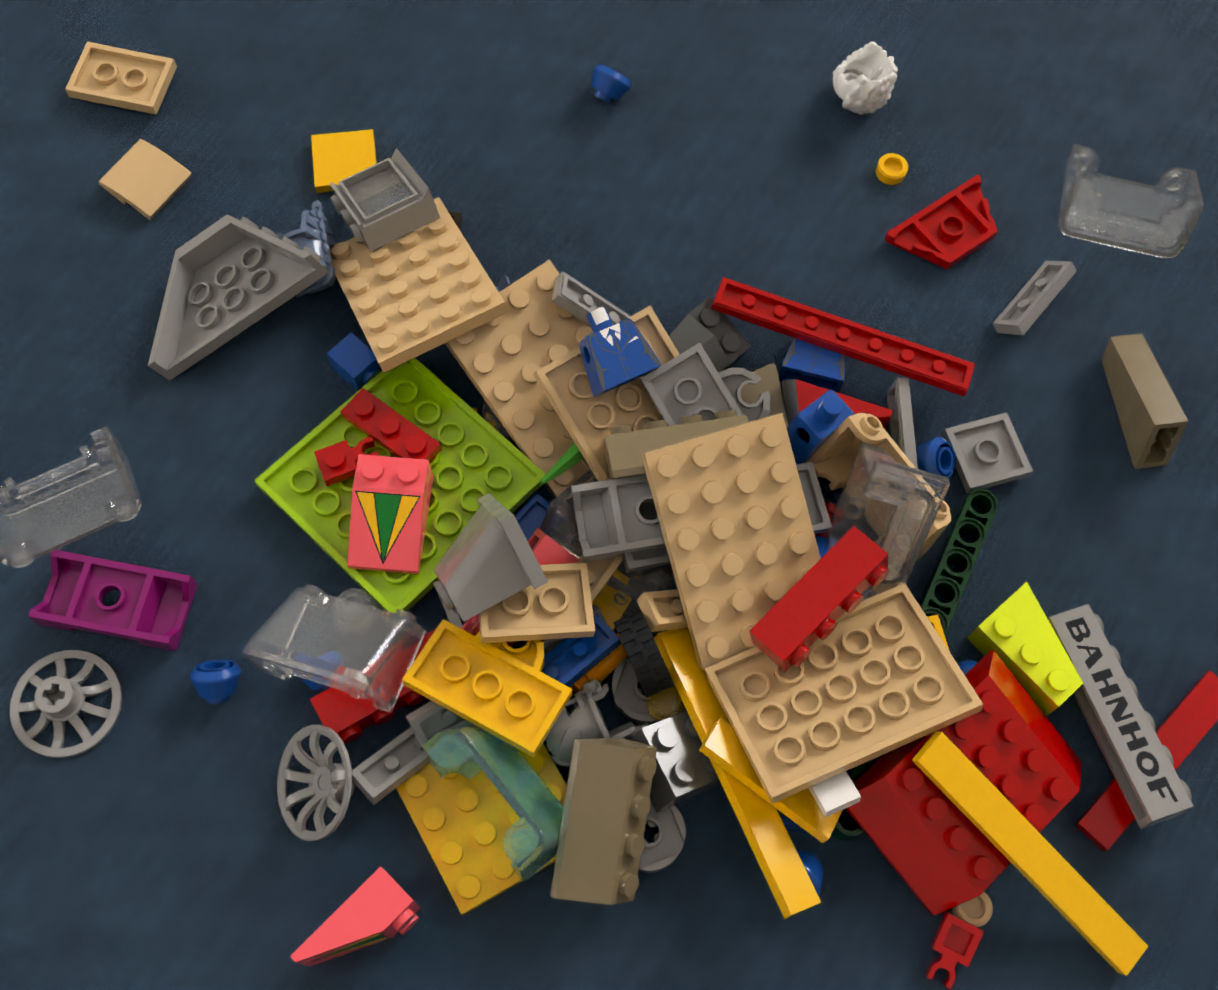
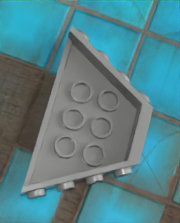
(224, 286)

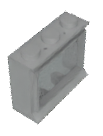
(384, 202)

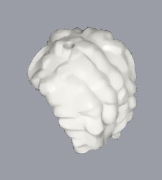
(865, 79)

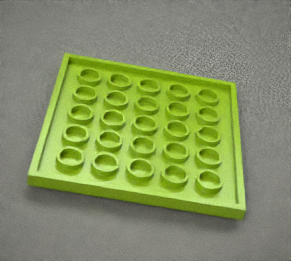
(470, 465)

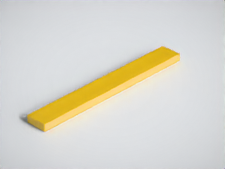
(756, 816)
(1030, 852)

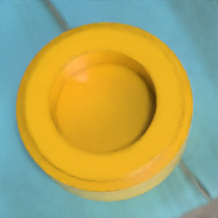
(891, 169)

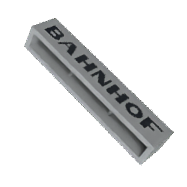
(1119, 721)

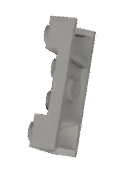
(611, 518)

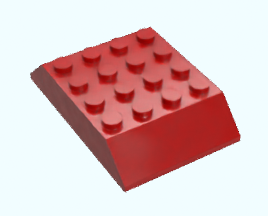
(925, 833)

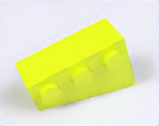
(1029, 649)

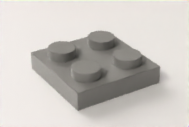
(987, 452)

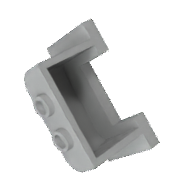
(487, 562)

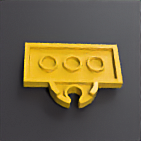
(490, 685)

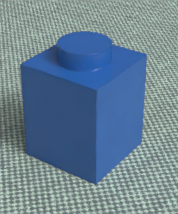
(354, 361)

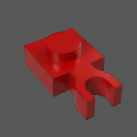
(340, 461)
(956, 943)

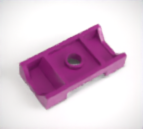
(150, 604)

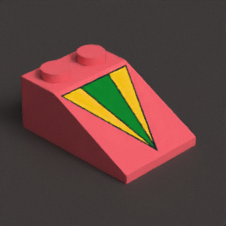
(389, 513)
(367, 917)

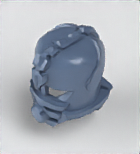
(316, 235)

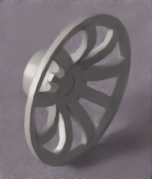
(62, 700)
(327, 782)

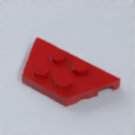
(948, 227)

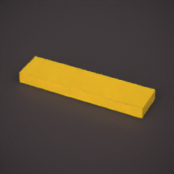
(726, 751)

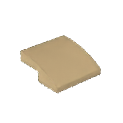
(145, 178)

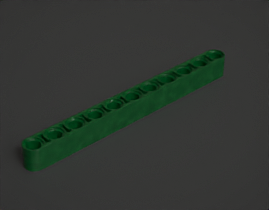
(948, 583)

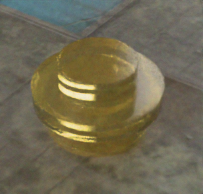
(665, 704)

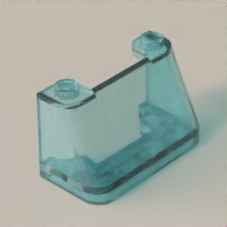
(469, 750)

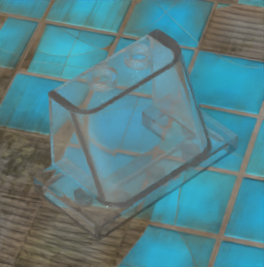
(890, 507)

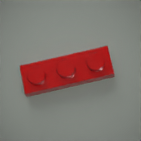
(389, 428)

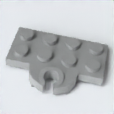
(694, 387)

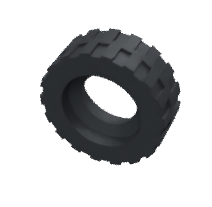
(643, 653)

